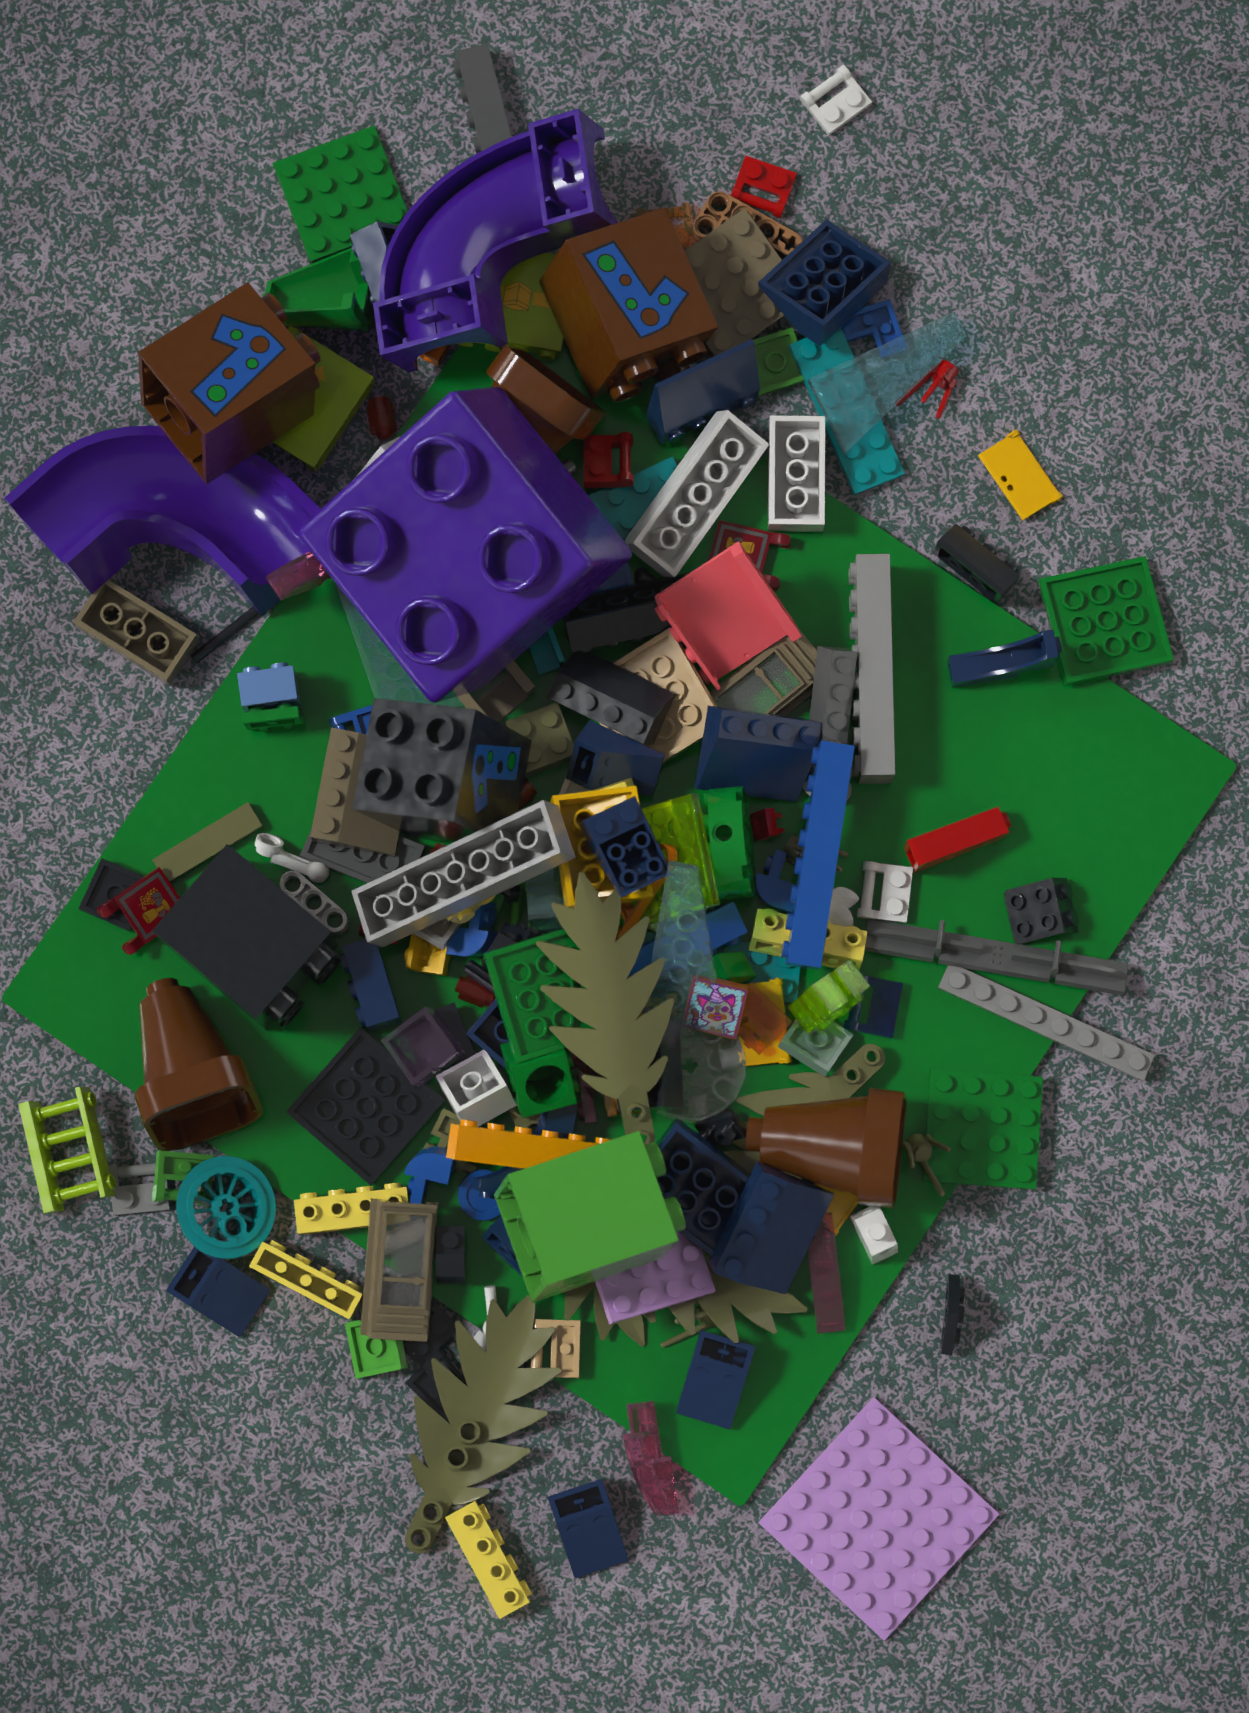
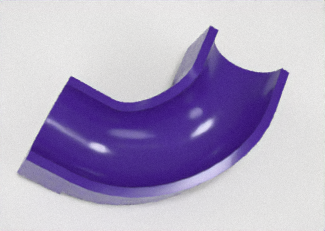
(477, 225)
(139, 489)

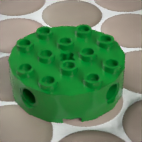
(730, 841)

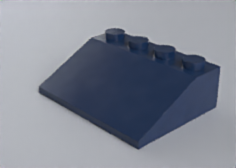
(825, 281)
(695, 394)
(756, 751)
(702, 1181)
(770, 1229)

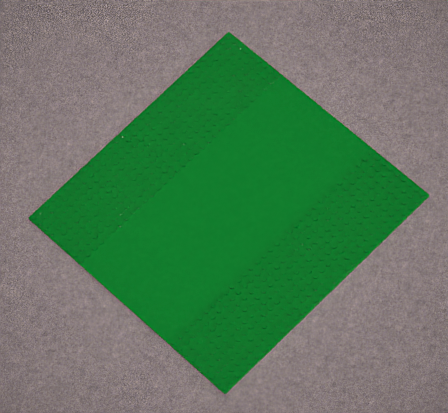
(1081, 769)

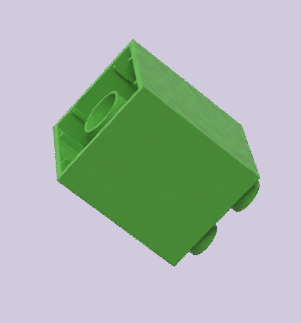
(588, 1215)

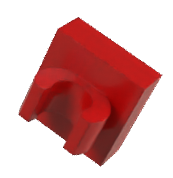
(765, 825)

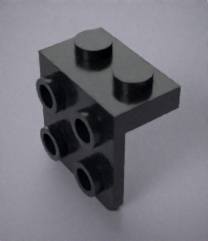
(1041, 910)

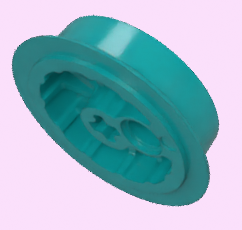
(262, 1202)

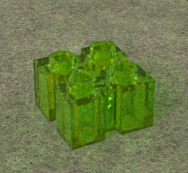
(829, 998)

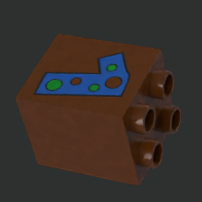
(628, 305)
(229, 381)

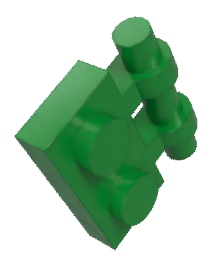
(262, 719)

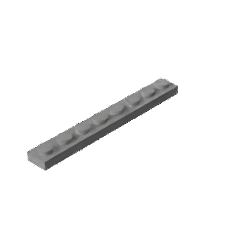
(1046, 1022)

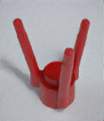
(942, 376)

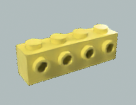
(840, 941)
(342, 1210)
(302, 1278)
(488, 1560)

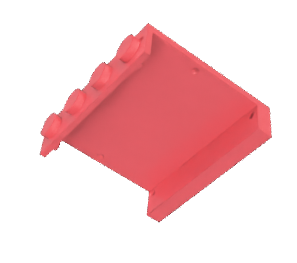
(724, 613)

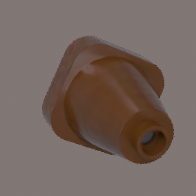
(544, 397)
(190, 1076)
(837, 1143)

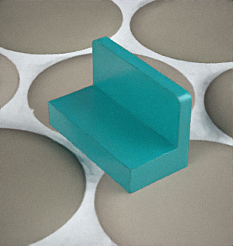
(547, 654)

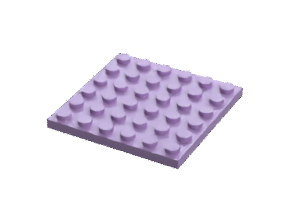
(878, 1518)

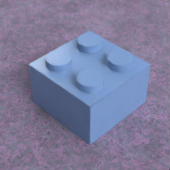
(268, 687)

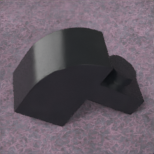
(450, 1255)

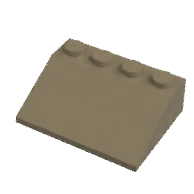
(334, 818)

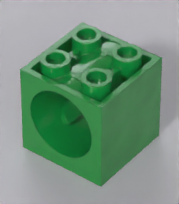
(544, 1094)

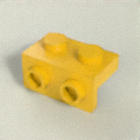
(426, 957)

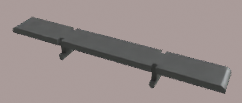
(996, 956)

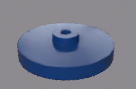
(470, 1201)

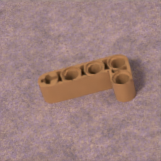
(714, 219)

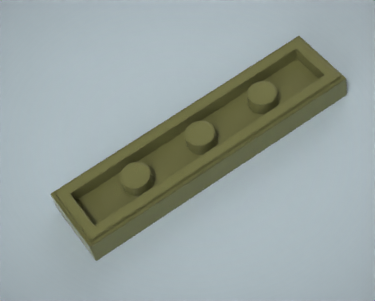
(208, 842)

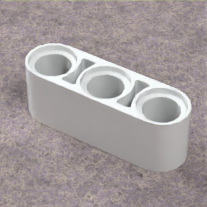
(307, 891)

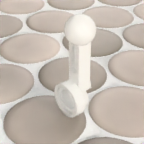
(272, 846)

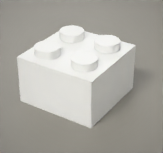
(476, 1089)

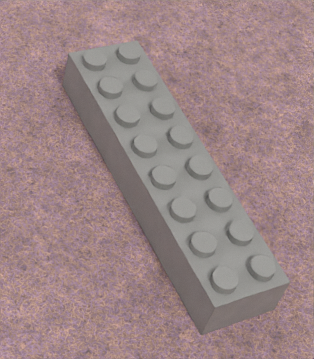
(874, 669)
(463, 873)

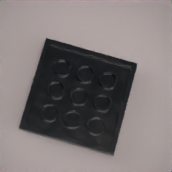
(364, 1107)

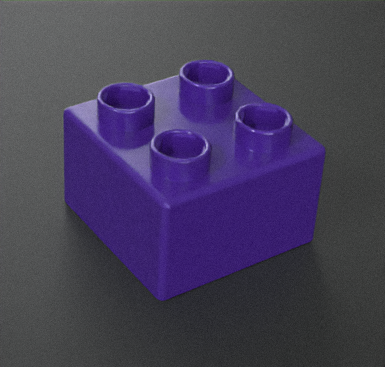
(464, 542)

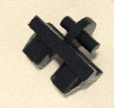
(721, 1128)

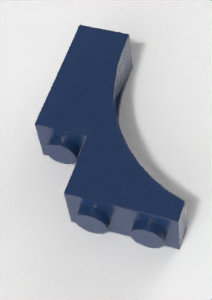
(1005, 661)
(557, 1120)

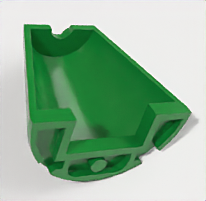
(326, 294)

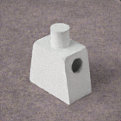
(874, 1233)

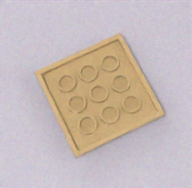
(668, 666)

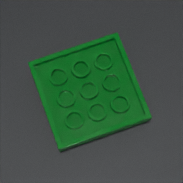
(339, 191)
(1106, 620)
(525, 1009)
(988, 1125)

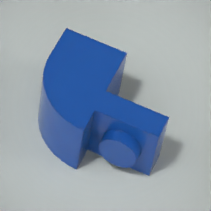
(770, 889)
(479, 935)
(428, 1166)

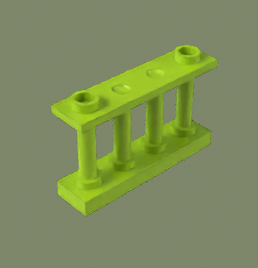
(40, 1143)

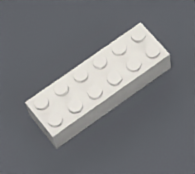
(696, 493)

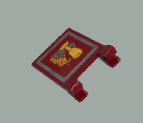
(754, 541)
(143, 907)

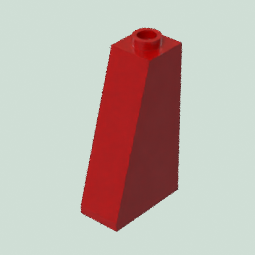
(956, 839)

